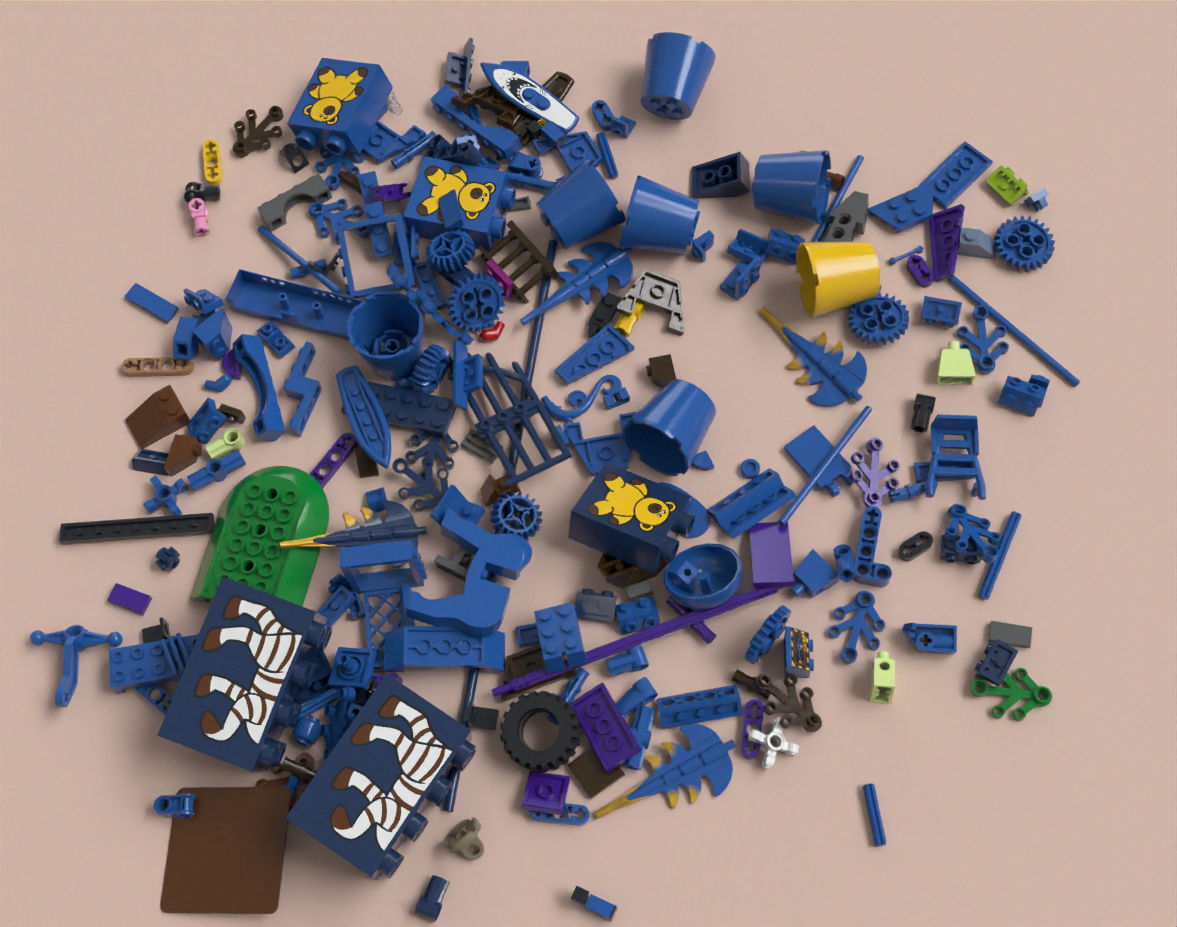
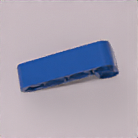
(869, 544)

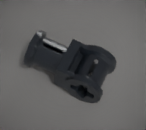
(201, 191)

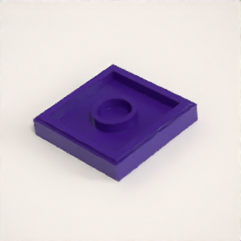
(545, 792)

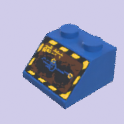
(797, 653)

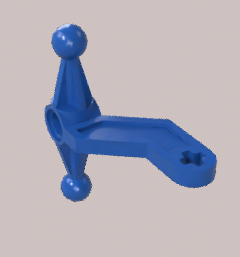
(74, 641)

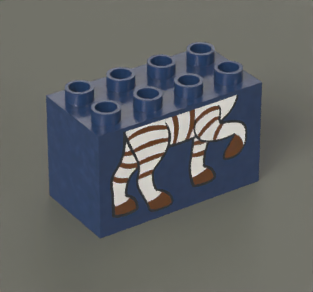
(245, 677)
(383, 778)

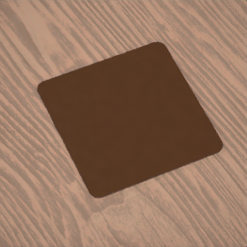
(228, 852)

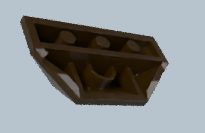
(622, 573)

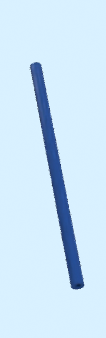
(1015, 331)

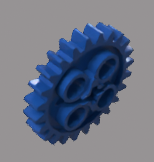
(1024, 243)
(460, 306)
(891, 314)
(766, 637)

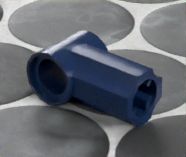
(430, 904)

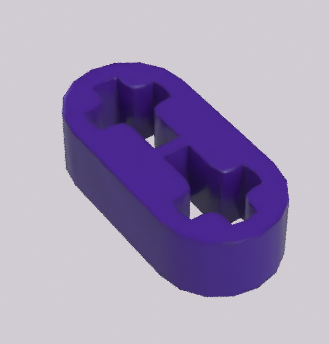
(922, 269)

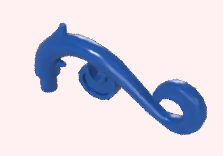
(568, 415)

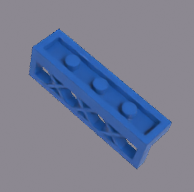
(699, 708)

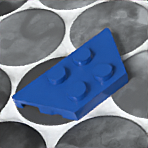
(907, 208)

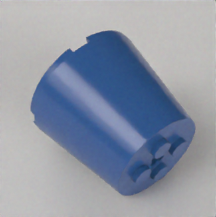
(675, 74)
(793, 184)
(580, 207)
(659, 218)
(387, 333)
(670, 427)

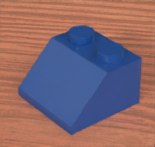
(215, 334)

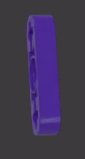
(748, 714)

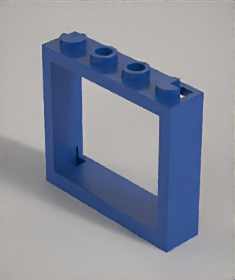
(343, 254)
(380, 554)

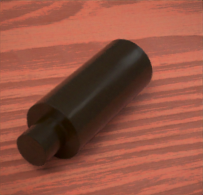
(350, 180)

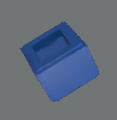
(375, 498)

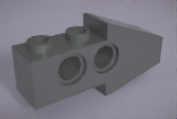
(848, 218)

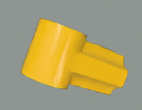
(625, 323)

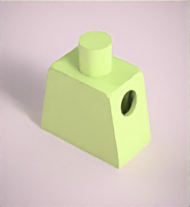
(955, 366)
(882, 678)

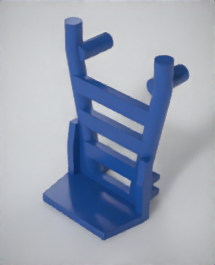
(961, 426)

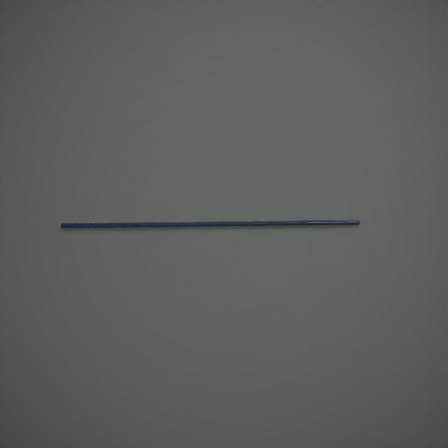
(513, 459)

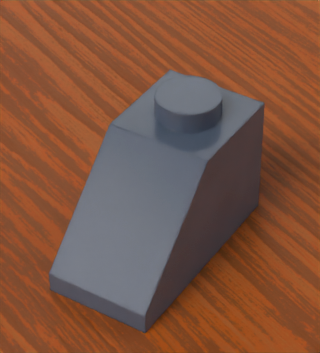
(976, 244)

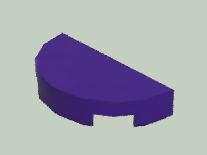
(231, 365)

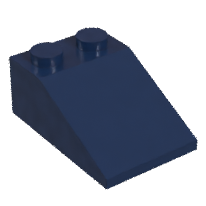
(721, 177)

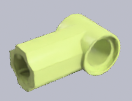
(224, 445)

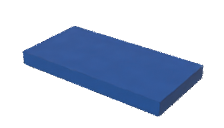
(957, 174)

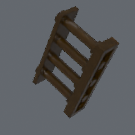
(524, 246)

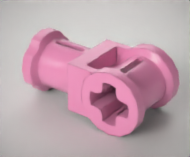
(199, 215)

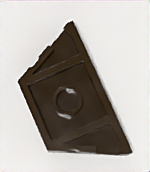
(524, 663)

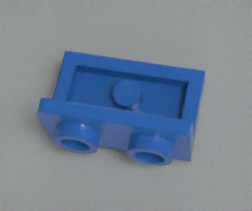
(412, 238)
(783, 245)
(748, 246)
(940, 310)
(1021, 395)
(637, 615)

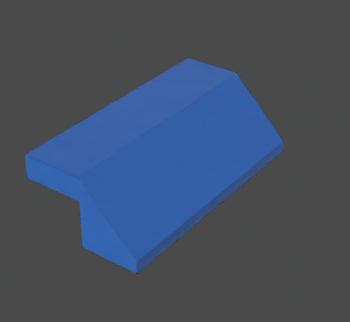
(751, 503)

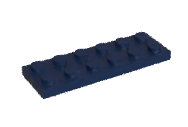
(414, 409)

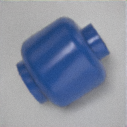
(307, 730)

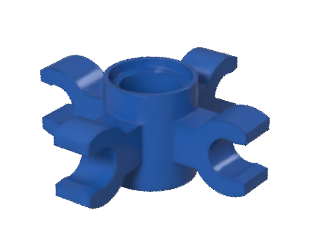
(161, 490)

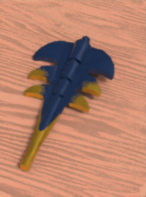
(397, 527)

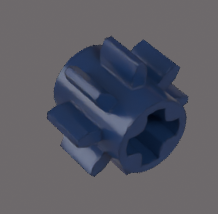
(167, 558)

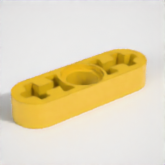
(217, 168)

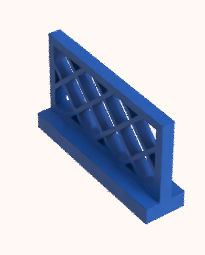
(405, 595)

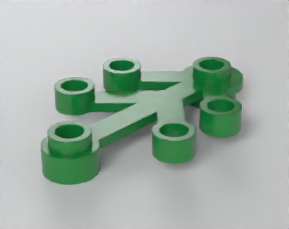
(1014, 693)

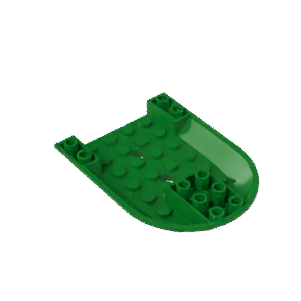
(290, 509)

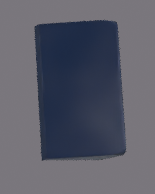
(150, 461)

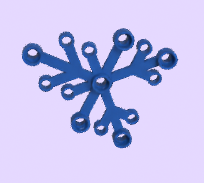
(425, 303)

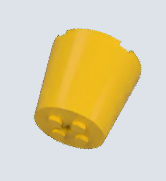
(836, 275)

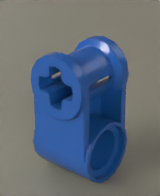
(526, 164)
(179, 805)

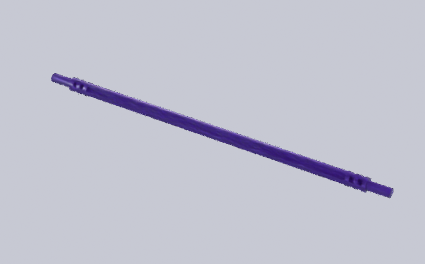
(641, 637)

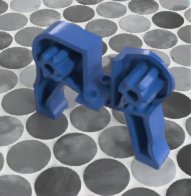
(483, 602)

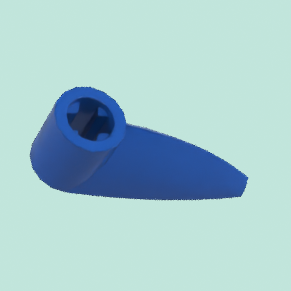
(639, 695)

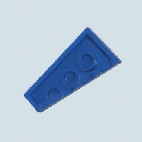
(597, 352)

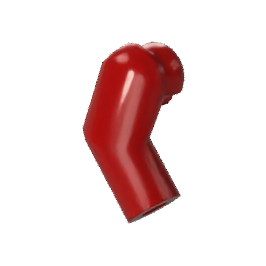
(492, 334)

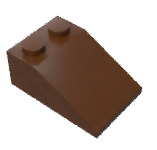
(157, 417)

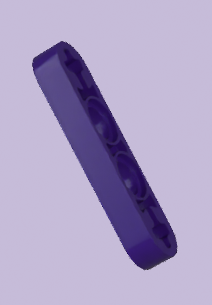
(333, 465)

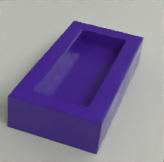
(129, 599)

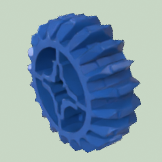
(450, 251)
(430, 369)
(511, 503)

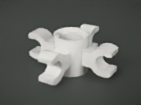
(764, 740)

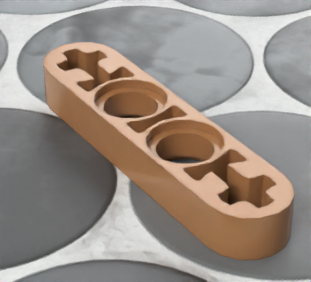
(157, 370)

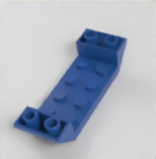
(442, 649)

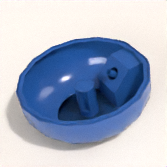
(711, 587)

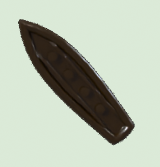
(559, 86)

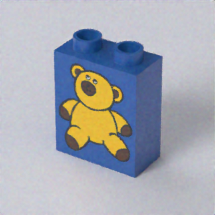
(340, 106)
(480, 195)

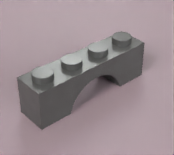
(310, 191)

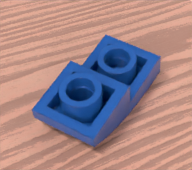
(275, 339)

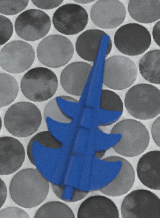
(607, 262)

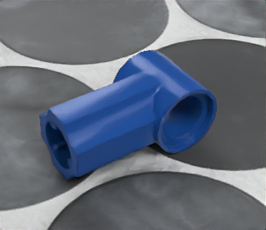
(844, 562)
(633, 659)

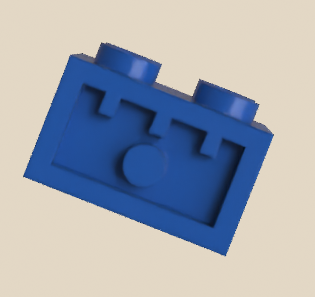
(741, 278)
(455, 500)

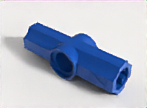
(207, 475)
(642, 733)

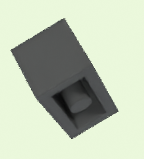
(639, 590)

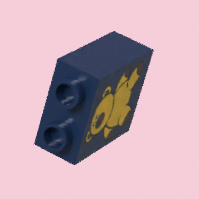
(631, 518)

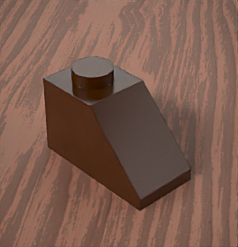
(182, 454)

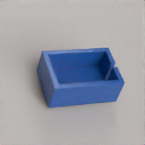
(560, 635)

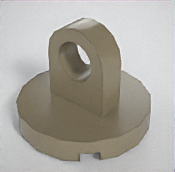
(463, 836)

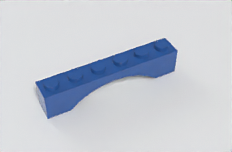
(500, 140)
(251, 355)

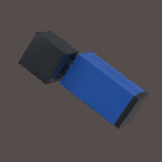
(548, 131)
(594, 903)

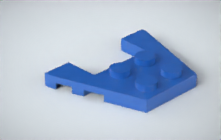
(385, 143)
(573, 152)
(601, 449)

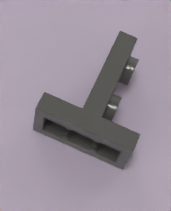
(455, 566)

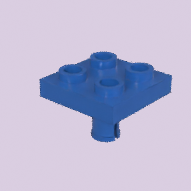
(352, 668)

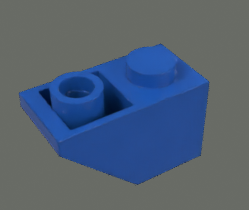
(184, 341)

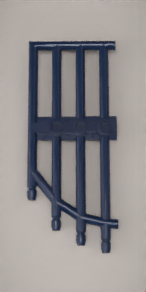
(506, 418)

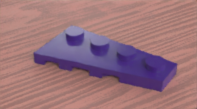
(945, 238)

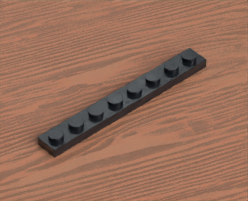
(136, 528)

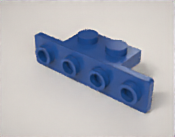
(466, 374)

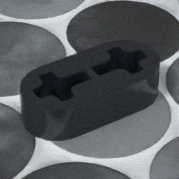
(918, 549)

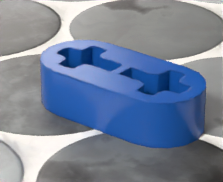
(600, 116)

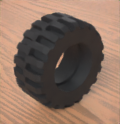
(514, 726)

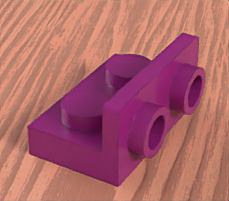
(497, 273)

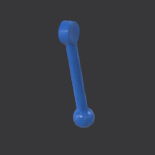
(919, 249)

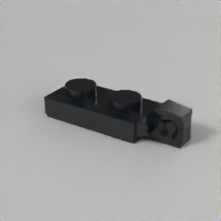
(603, 313)

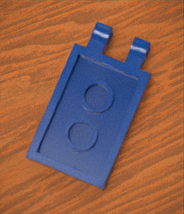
(810, 451)

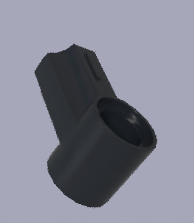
(923, 409)

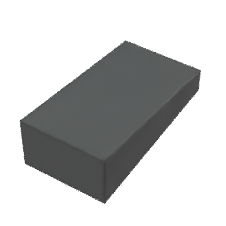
(521, 204)

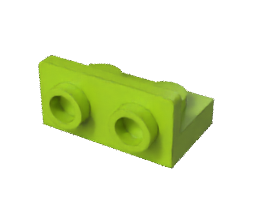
(1006, 185)

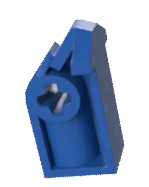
(941, 637)

